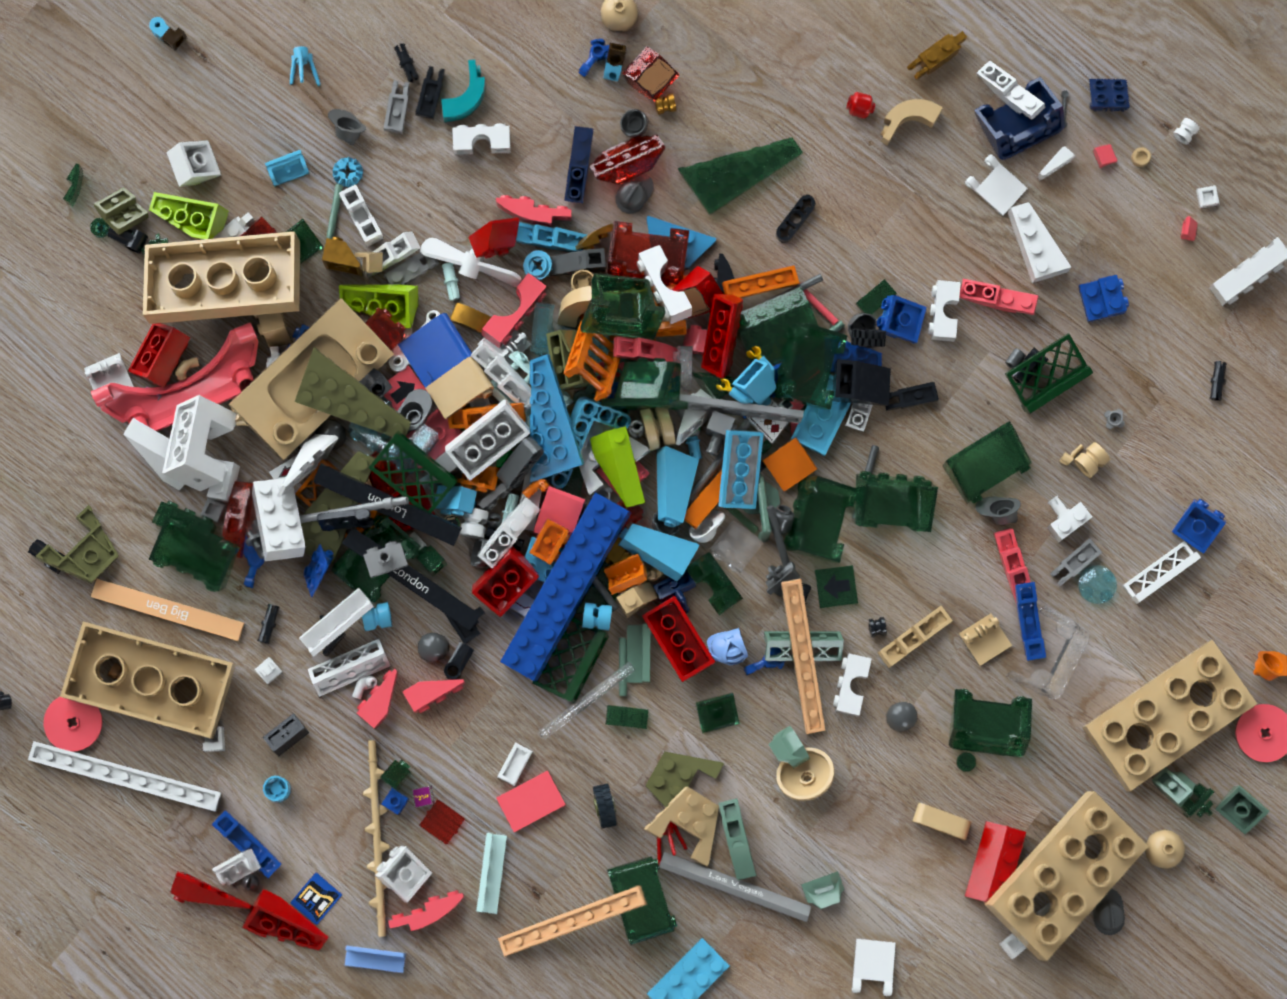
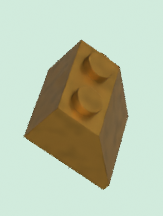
(339, 257)

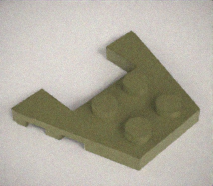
(89, 556)
(676, 772)

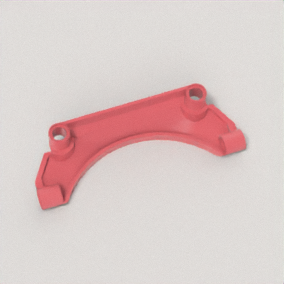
(217, 381)

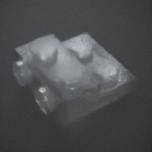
(684, 356)
(736, 547)

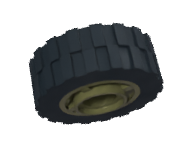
(604, 805)

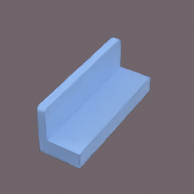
(375, 959)

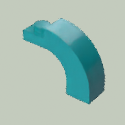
(464, 105)

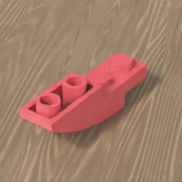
(526, 212)
(997, 297)
(642, 348)
(435, 910)

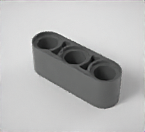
(520, 462)

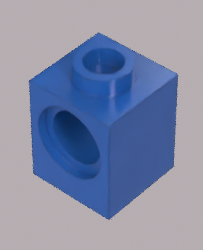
(395, 801)

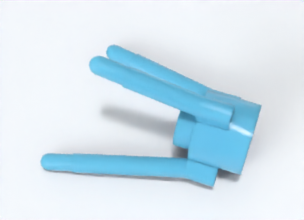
(301, 57)

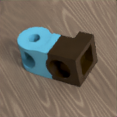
(167, 34)
(614, 61)

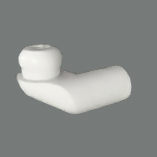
(364, 684)

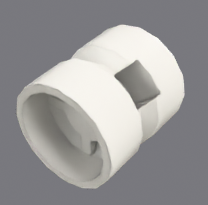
(474, 523)

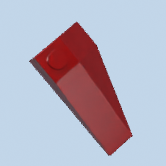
(194, 890)
(277, 918)

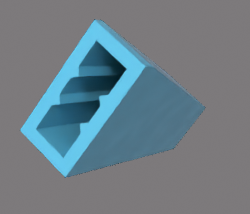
(674, 484)
(660, 550)

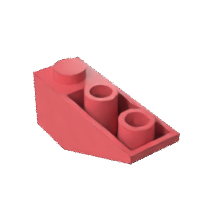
(427, 692)
(378, 705)

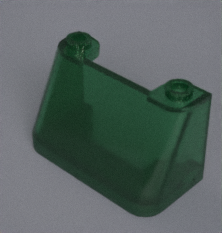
(987, 462)
(352, 567)
(990, 725)
(654, 917)

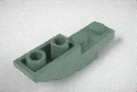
(737, 839)

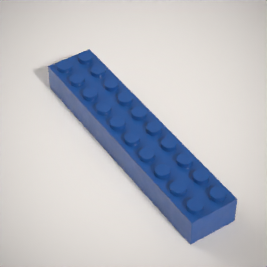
(565, 587)

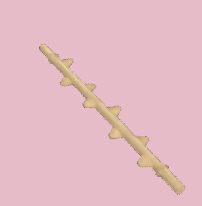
(374, 829)

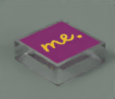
(423, 796)

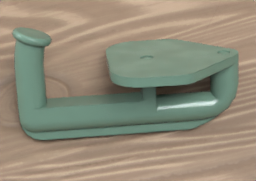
(766, 496)

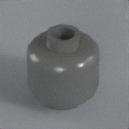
(785, 518)

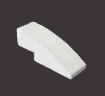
(396, 250)

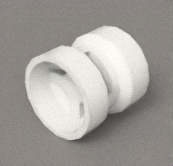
(1186, 131)

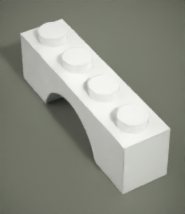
(653, 264)

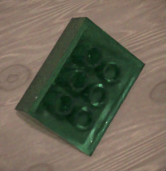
(769, 321)

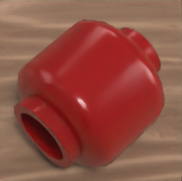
(860, 105)

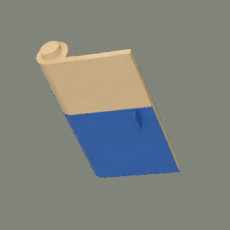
(446, 365)

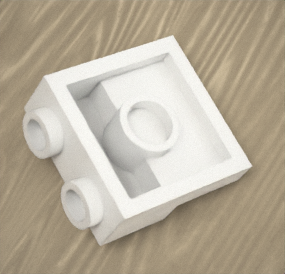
(403, 873)

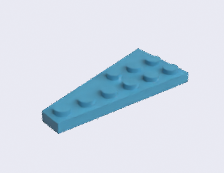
(550, 422)

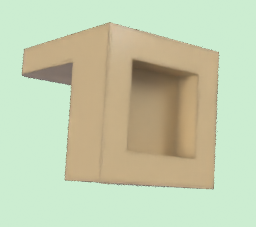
(371, 261)

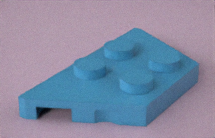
(697, 242)

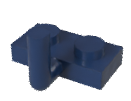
(669, 588)

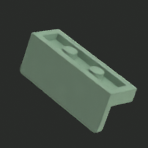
(638, 653)

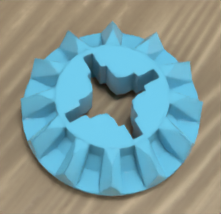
(353, 177)
(538, 256)

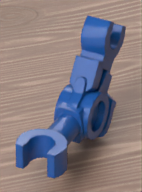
(597, 52)
(254, 564)
(767, 664)

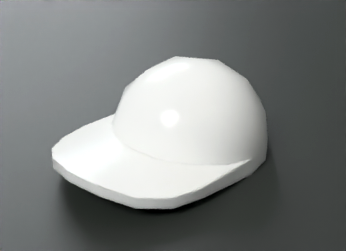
(708, 528)

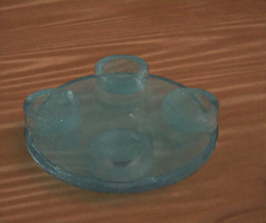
(1097, 584)

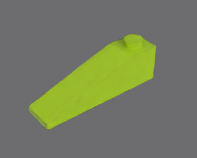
(192, 216)
(397, 299)
(616, 459)

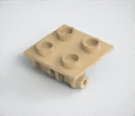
(985, 639)

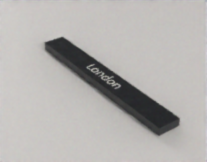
(407, 513)
(418, 584)

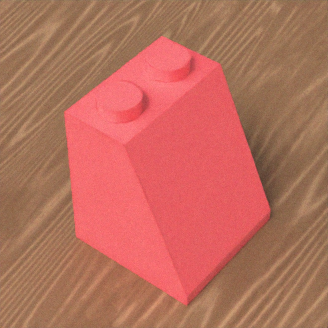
(561, 508)

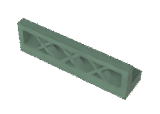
(818, 639)

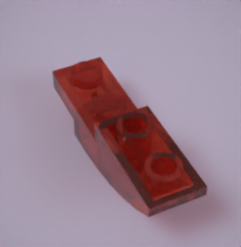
(238, 514)

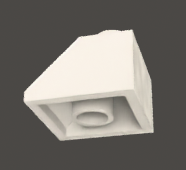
(193, 163)

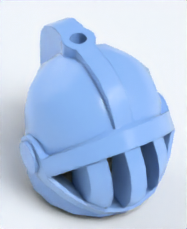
(727, 647)

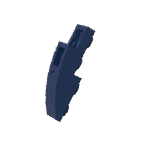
(579, 164)

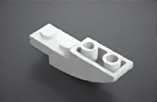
(1009, 91)
(508, 532)

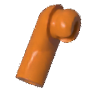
(535, 486)

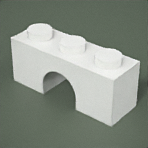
(496, 135)
(361, 215)
(943, 327)
(847, 701)

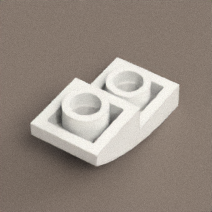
(859, 416)

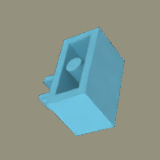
(457, 501)

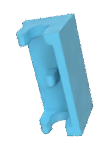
(287, 168)

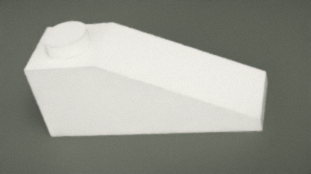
(693, 419)

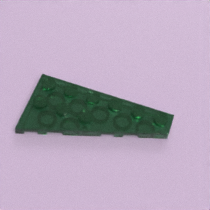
(733, 174)

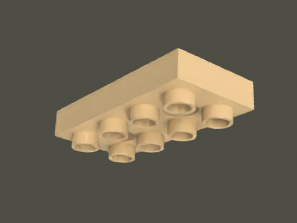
(221, 277)
(148, 680)
(1169, 715)
(1066, 875)

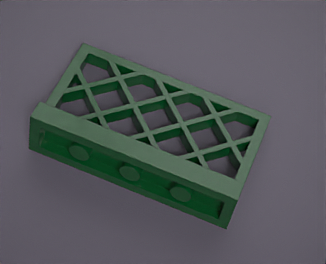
(1054, 388)
(424, 460)
(585, 667)

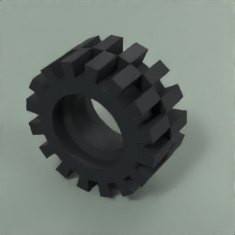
(868, 337)

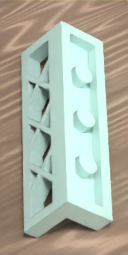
(491, 873)

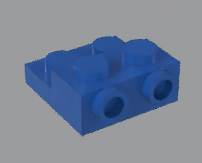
(1103, 298)
(901, 318)
(1199, 525)

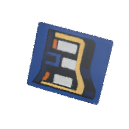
(316, 898)

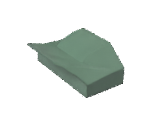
(788, 747)
(1174, 786)
(824, 890)

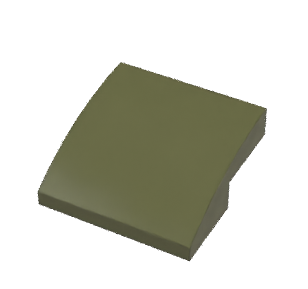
(121, 210)

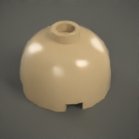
(619, 14)
(1165, 849)

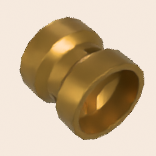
(665, 103)

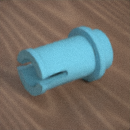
(693, 446)

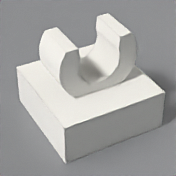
(268, 670)

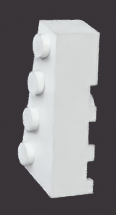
(1037, 246)
(1250, 272)

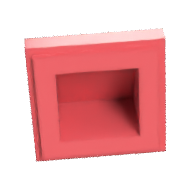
(1104, 155)
(1189, 229)

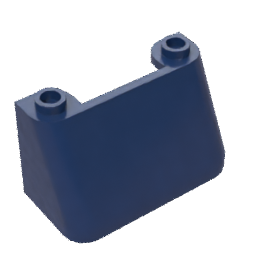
(1014, 132)

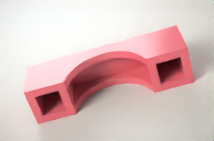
(499, 328)

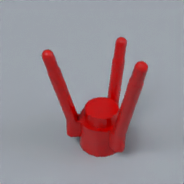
(669, 830)

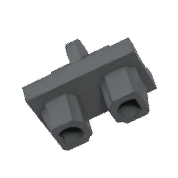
(254, 538)
(779, 575)

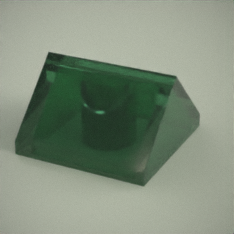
(308, 241)
(708, 383)
(717, 712)

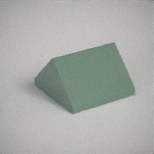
(1241, 809)

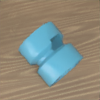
(603, 613)
(377, 616)
(277, 789)

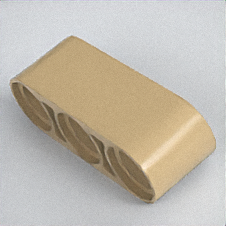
(942, 821)

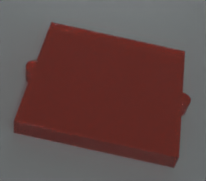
(442, 822)

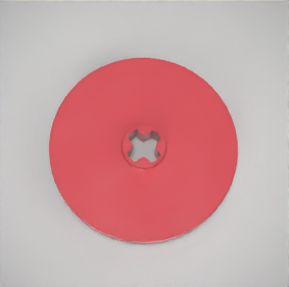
(1250, 736)
(77, 737)

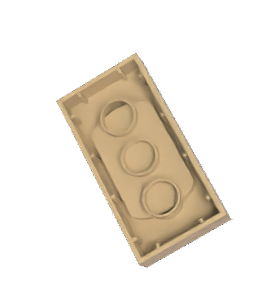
(269, 400)

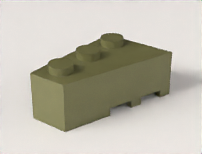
(559, 347)

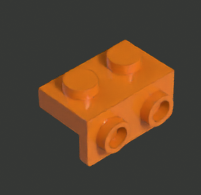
(485, 480)
(549, 541)
(626, 574)

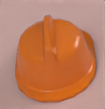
(1270, 665)

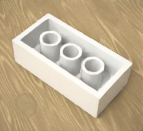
(487, 439)
(277, 521)

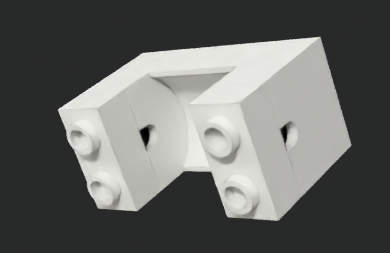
(192, 426)

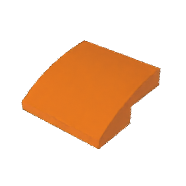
(790, 464)

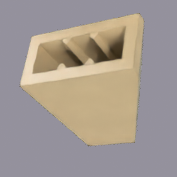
(636, 599)

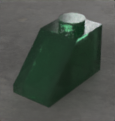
(431, 560)
(396, 774)

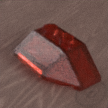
(628, 159)

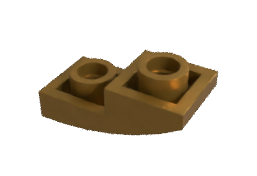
(593, 238)
(469, 317)

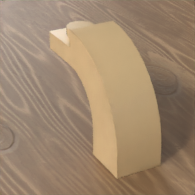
(910, 110)
(573, 306)

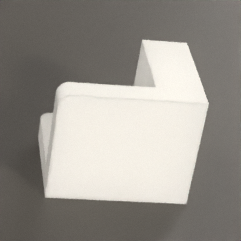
(217, 744)

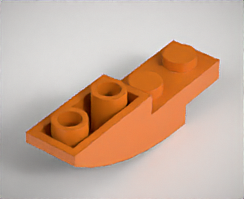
(469, 415)

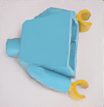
(754, 383)

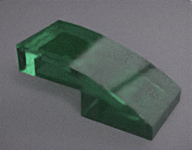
(75, 179)
(626, 717)

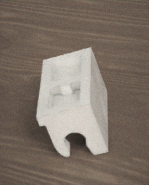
(237, 867)

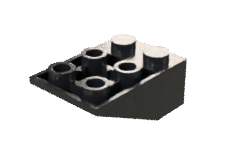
(861, 383)

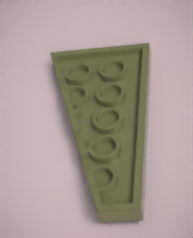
(341, 395)
(330, 500)

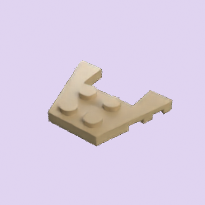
(694, 815)

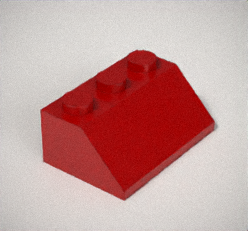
(159, 354)
(505, 582)

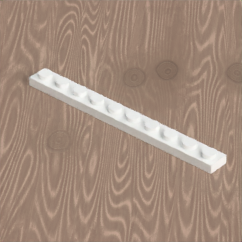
(124, 776)

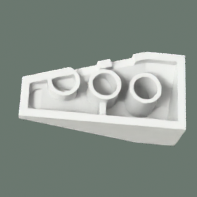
(152, 448)
(307, 459)

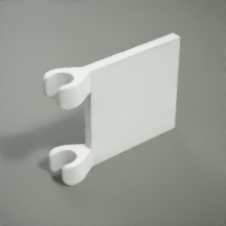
(999, 188)
(874, 962)

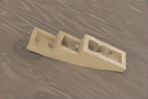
(915, 636)

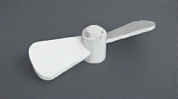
(469, 263)

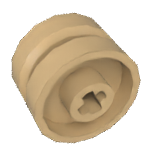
(658, 427)

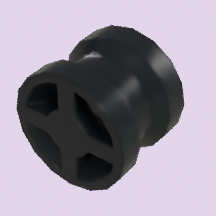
(877, 627)

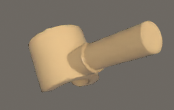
(1066, 459)

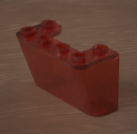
(627, 245)

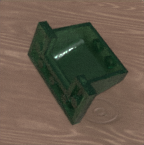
(622, 308)
(648, 386)

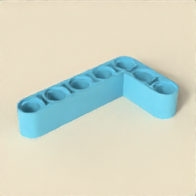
(587, 418)

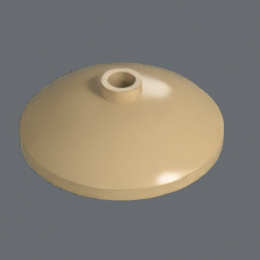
(817, 768)

